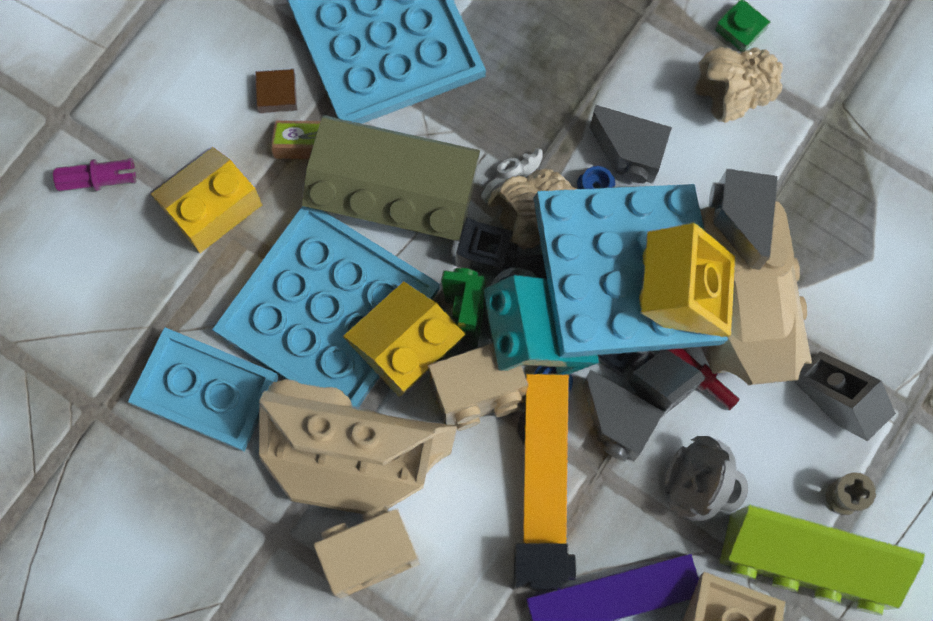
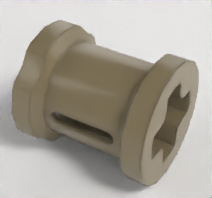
(859, 485)

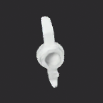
(512, 167)

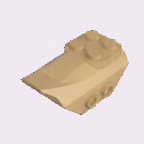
(767, 312)
(342, 453)

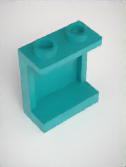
(525, 326)

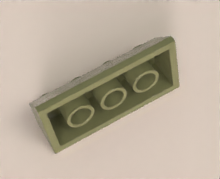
(390, 178)

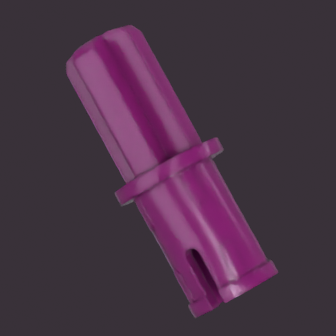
(93, 175)

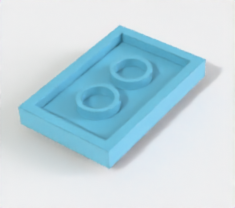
(202, 389)

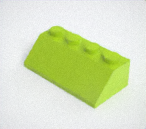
(819, 559)

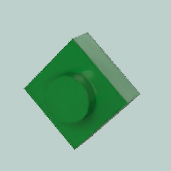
(742, 25)

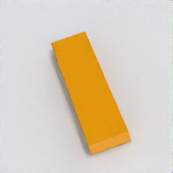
(545, 459)

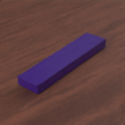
(620, 594)

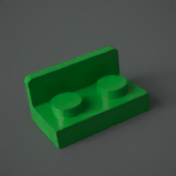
(466, 292)

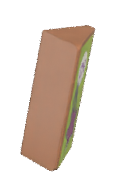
(294, 139)

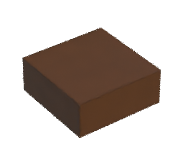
(276, 91)

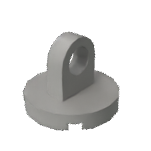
(704, 480)

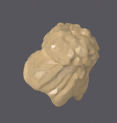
(738, 81)
(518, 204)

